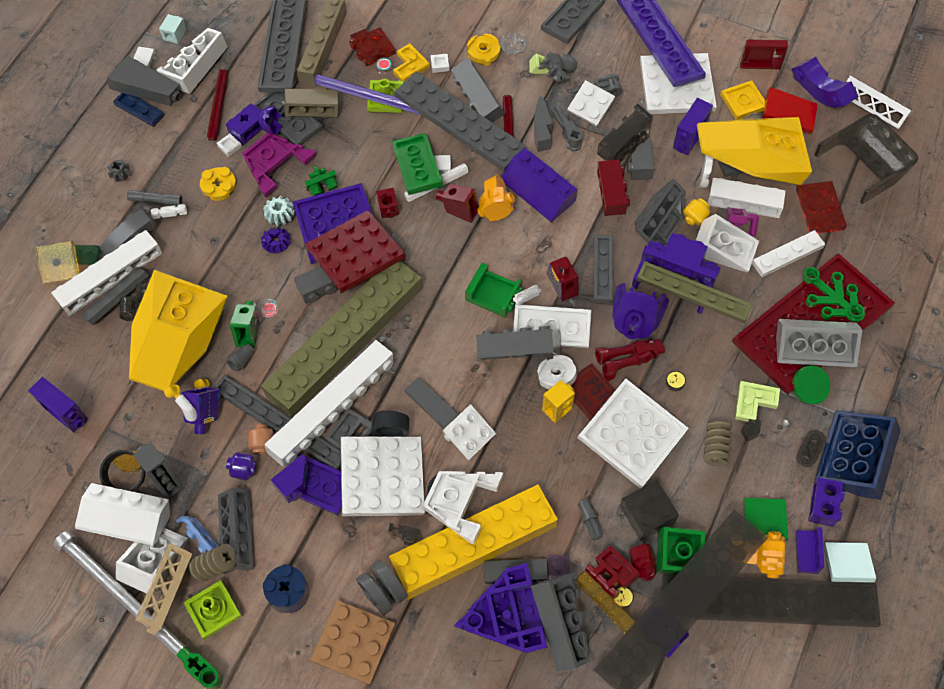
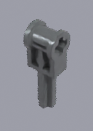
(606, 84)
(569, 130)

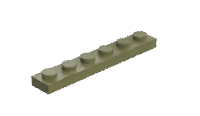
(694, 292)

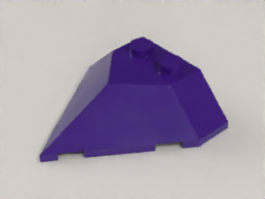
(508, 613)

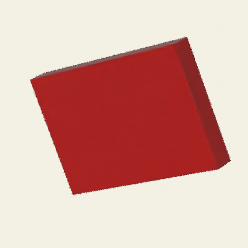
(785, 105)

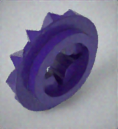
(275, 246)

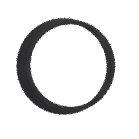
(105, 467)

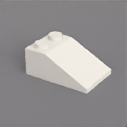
(727, 243)
(141, 560)

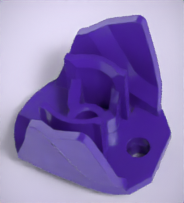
(637, 311)

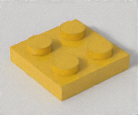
(743, 99)

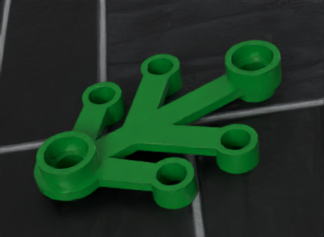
(834, 297)

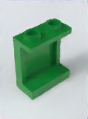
(492, 291)

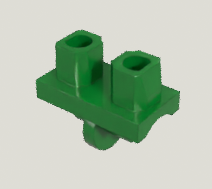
(313, 185)

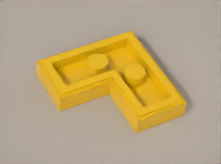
(412, 61)

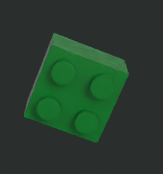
(676, 548)

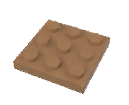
(353, 642)

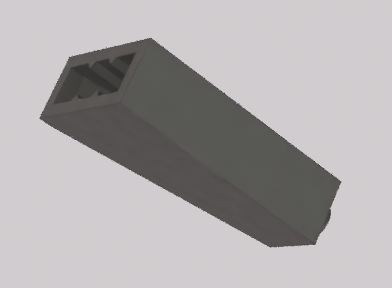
(143, 82)

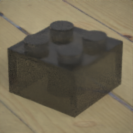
(648, 510)

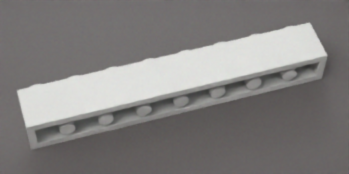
(329, 404)

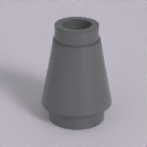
(240, 357)

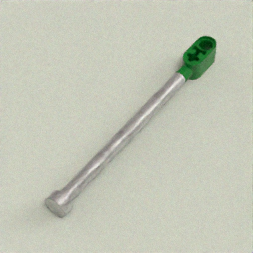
(67, 543)

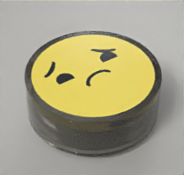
(675, 381)
(625, 597)

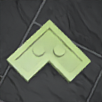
(752, 396)

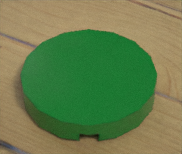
(811, 385)

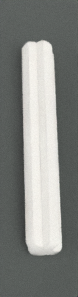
(446, 178)

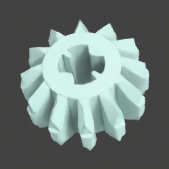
(279, 211)

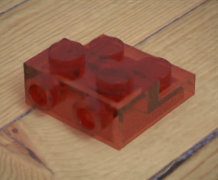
(371, 45)

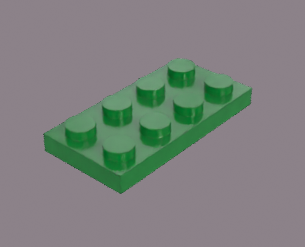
(417, 164)

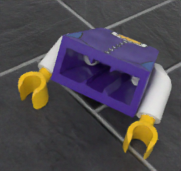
(198, 405)

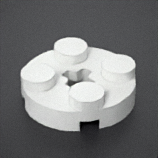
(558, 363)

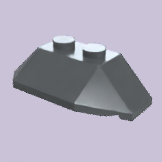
(662, 214)

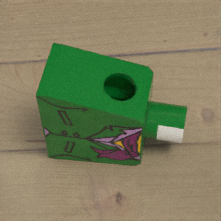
(245, 317)

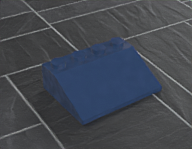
(860, 452)

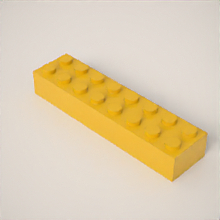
(449, 554)

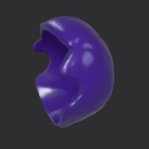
(269, 120)

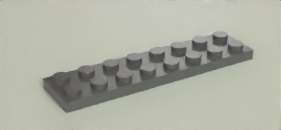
(281, 46)
(459, 120)

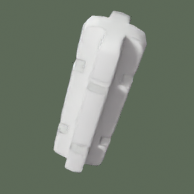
(168, 211)
(526, 294)

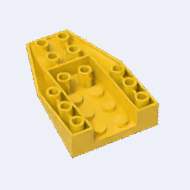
(759, 147)
(172, 329)

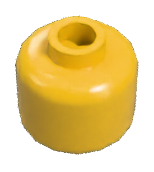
(696, 212)

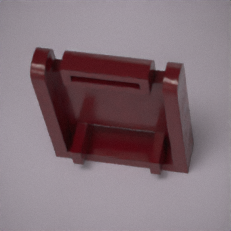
(759, 54)

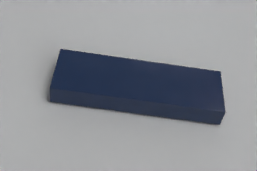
(139, 109)

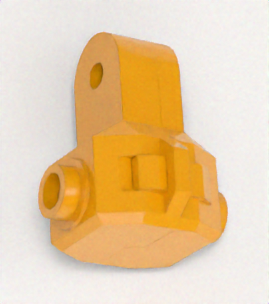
(495, 201)
(771, 555)

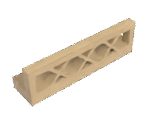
(168, 588)

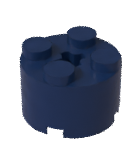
(274, 591)

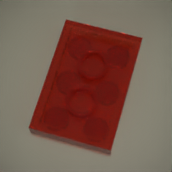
(821, 207)

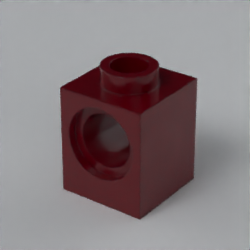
(384, 197)

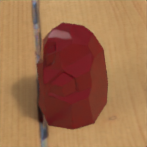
(643, 561)

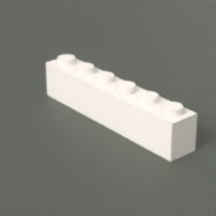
(106, 272)

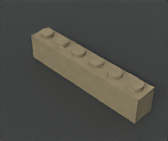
(321, 41)

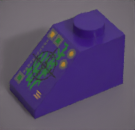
(292, 479)

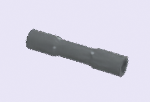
(141, 196)

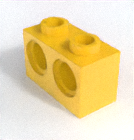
(558, 401)

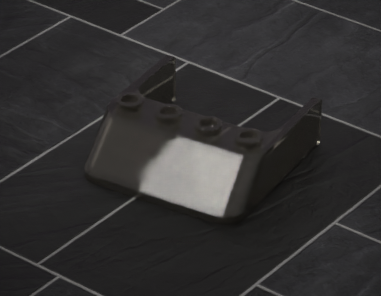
(877, 148)

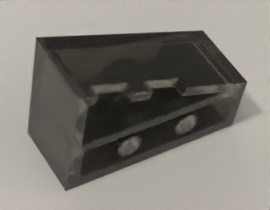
(627, 137)

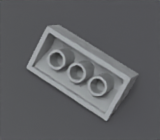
(818, 342)

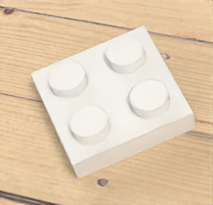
(591, 103)

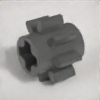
(119, 170)

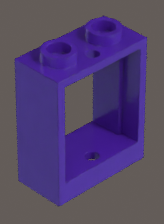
(687, 131)
(58, 404)

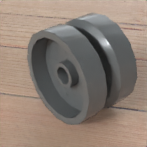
(379, 589)

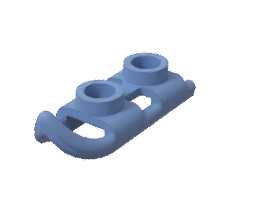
(198, 532)

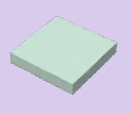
(849, 562)

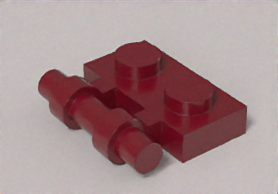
(617, 567)

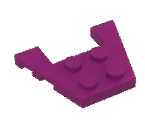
(269, 154)

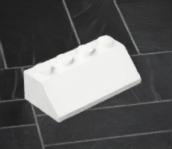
(122, 514)

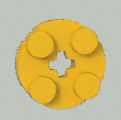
(480, 56)
(214, 175)

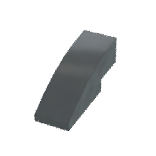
(542, 126)
(126, 231)

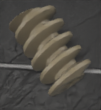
(716, 443)
(213, 562)

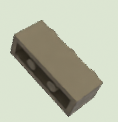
(311, 102)

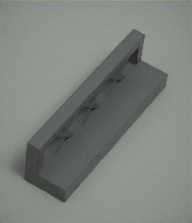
(238, 527)

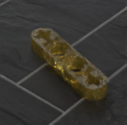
(605, 602)

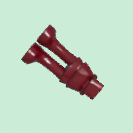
(639, 352)

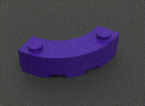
(821, 87)

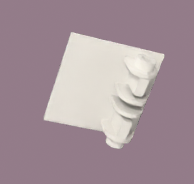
(468, 432)

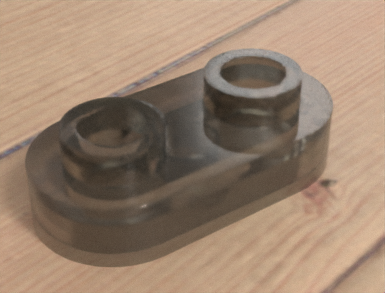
(809, 449)

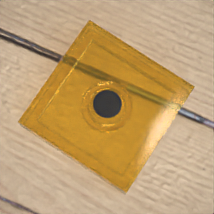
(57, 262)

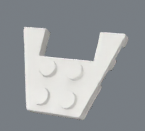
(452, 495)

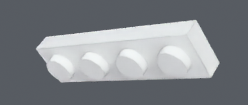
(788, 253)

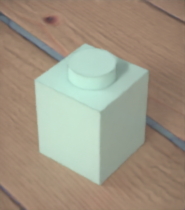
(172, 29)

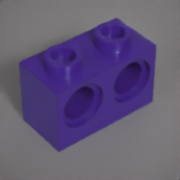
(821, 500)

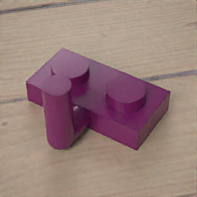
(740, 216)

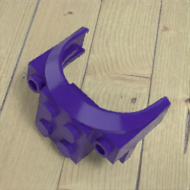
(682, 257)

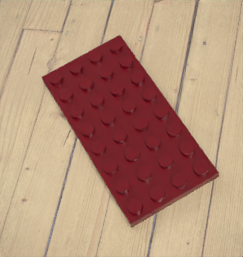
(759, 338)

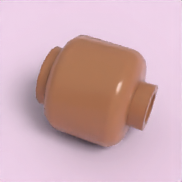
(258, 437)

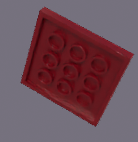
(355, 251)

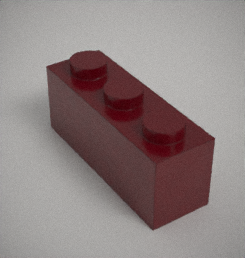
(612, 187)

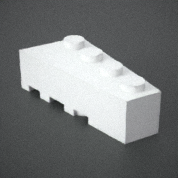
(195, 60)

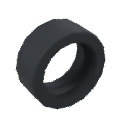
(390, 424)

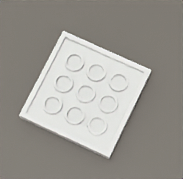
(664, 98)
(632, 433)
(381, 476)

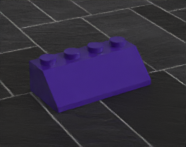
(539, 185)

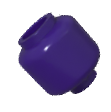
(241, 466)

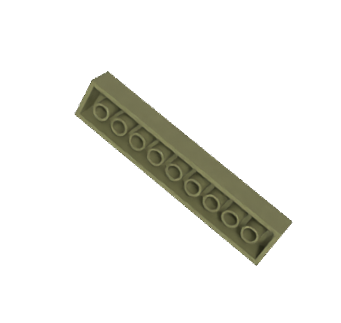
(341, 338)

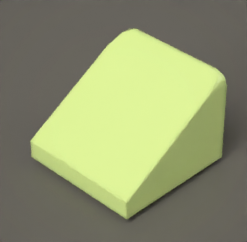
(534, 63)

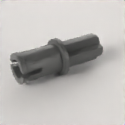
(590, 519)

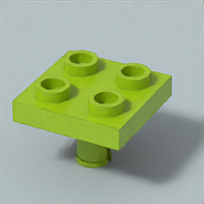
(387, 87)
(212, 609)

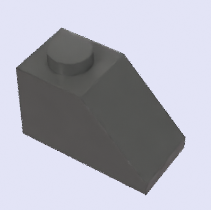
(641, 163)

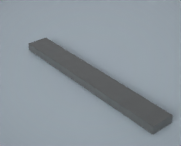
(274, 419)

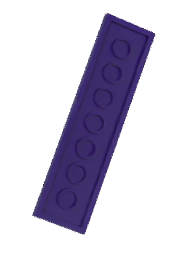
(663, 41)

